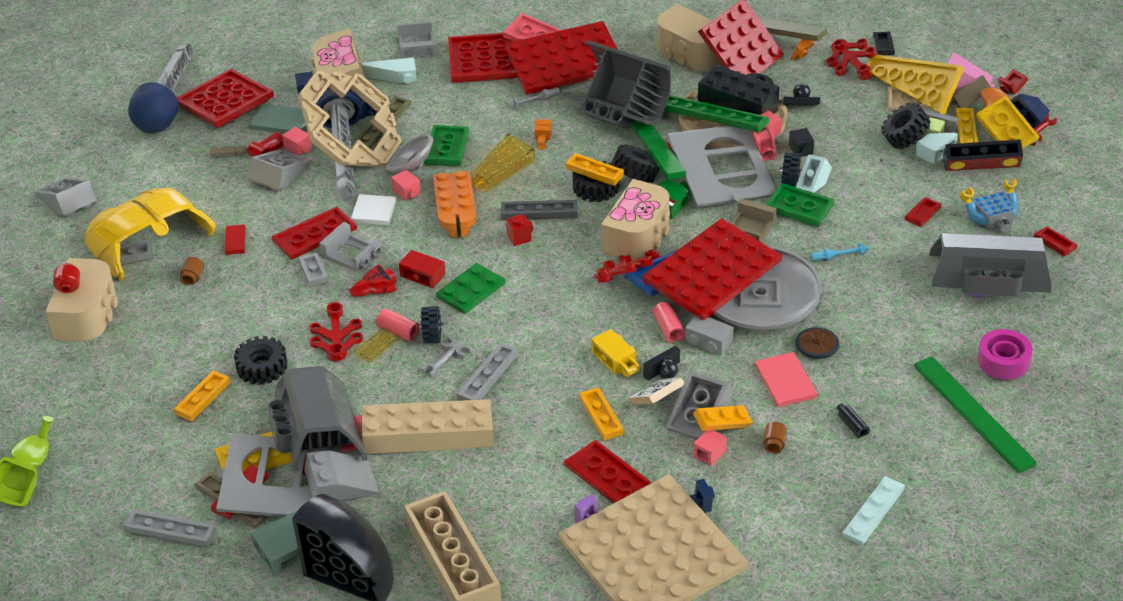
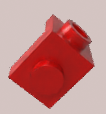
(1012, 82)

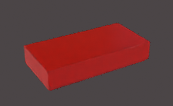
(923, 211)
(235, 239)
(1056, 241)

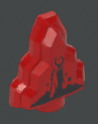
(375, 281)

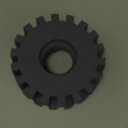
(905, 125)
(635, 163)
(585, 187)
(260, 350)

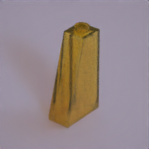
(503, 162)

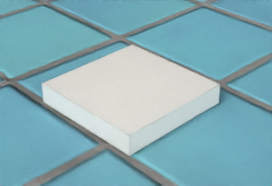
(373, 209)

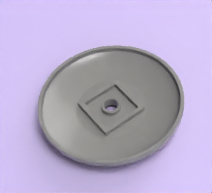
(789, 296)

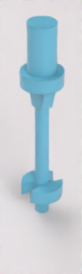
(828, 254)

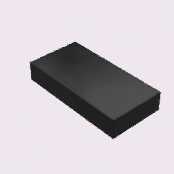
(883, 43)

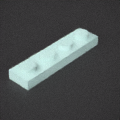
(873, 511)

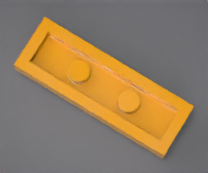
(594, 169)
(202, 396)
(601, 413)
(722, 418)

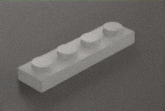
(488, 373)
(170, 528)

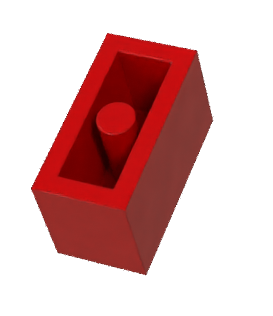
(422, 269)

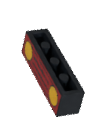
(983, 155)

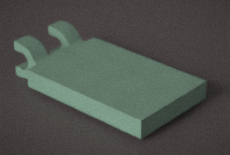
(278, 119)

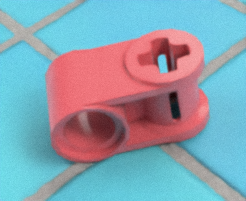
(765, 143)

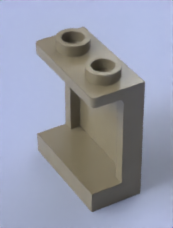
(754, 218)

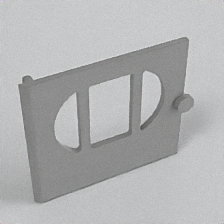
(700, 178)
(244, 497)

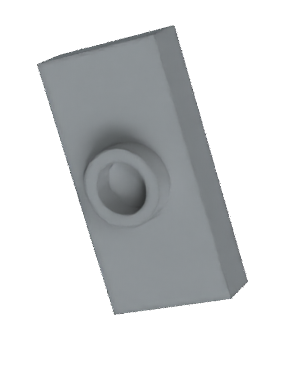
(951, 122)

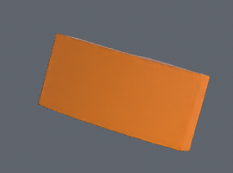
(801, 49)

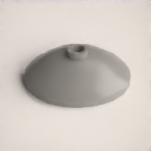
(411, 154)

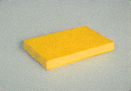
(1006, 123)

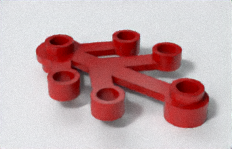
(841, 47)
(625, 265)
(336, 350)

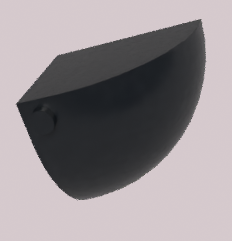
(342, 549)

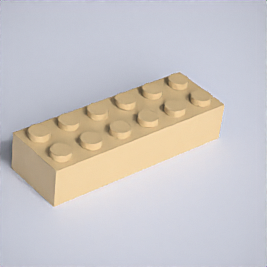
(427, 426)
(451, 550)

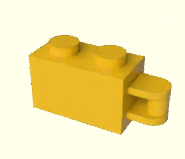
(615, 353)

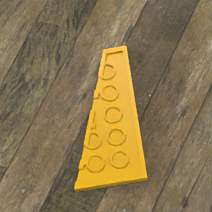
(922, 80)

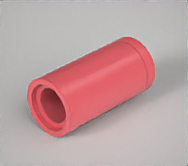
(669, 322)
(398, 324)

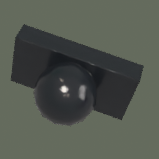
(801, 96)
(663, 364)

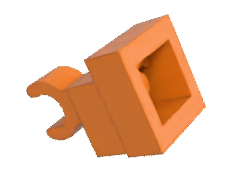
(543, 132)

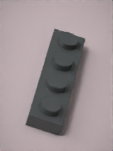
(540, 209)

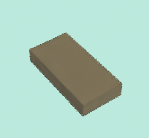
(970, 92)

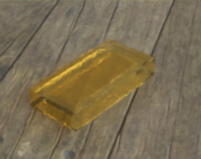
(376, 345)

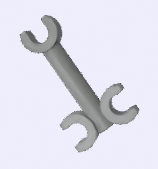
(451, 349)

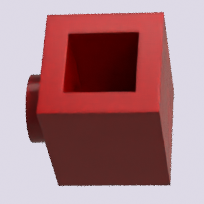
(519, 229)

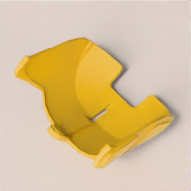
(118, 223)

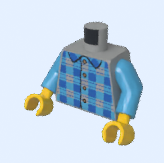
(994, 209)

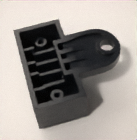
(742, 92)

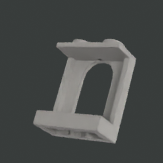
(417, 49)
(343, 235)

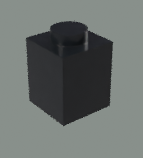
(801, 142)

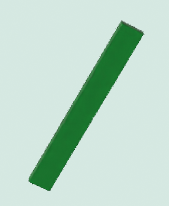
(716, 114)
(658, 150)
(975, 415)

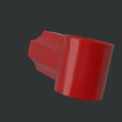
(267, 145)

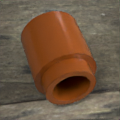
(191, 270)
(774, 437)

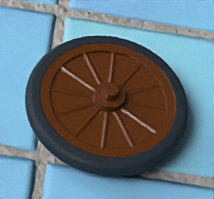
(817, 342)

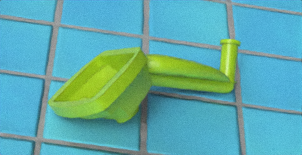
(19, 472)

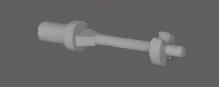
(545, 94)

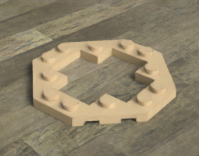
(316, 117)

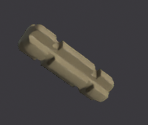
(228, 151)

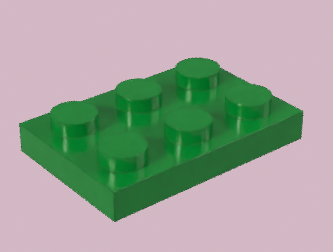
(448, 145)
(800, 204)
(470, 288)

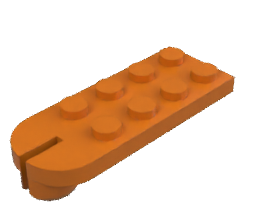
(455, 202)

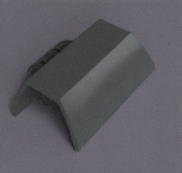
(625, 88)
(991, 264)
(312, 413)

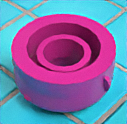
(1005, 354)

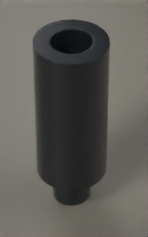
(852, 420)

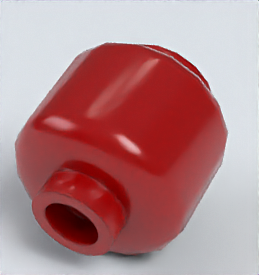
(66, 278)

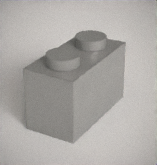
(709, 334)

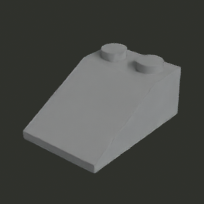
(276, 168)
(67, 195)
(696, 393)
(339, 475)

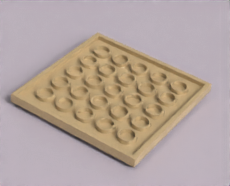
(653, 547)

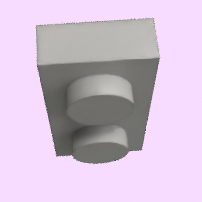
(136, 252)
(313, 269)

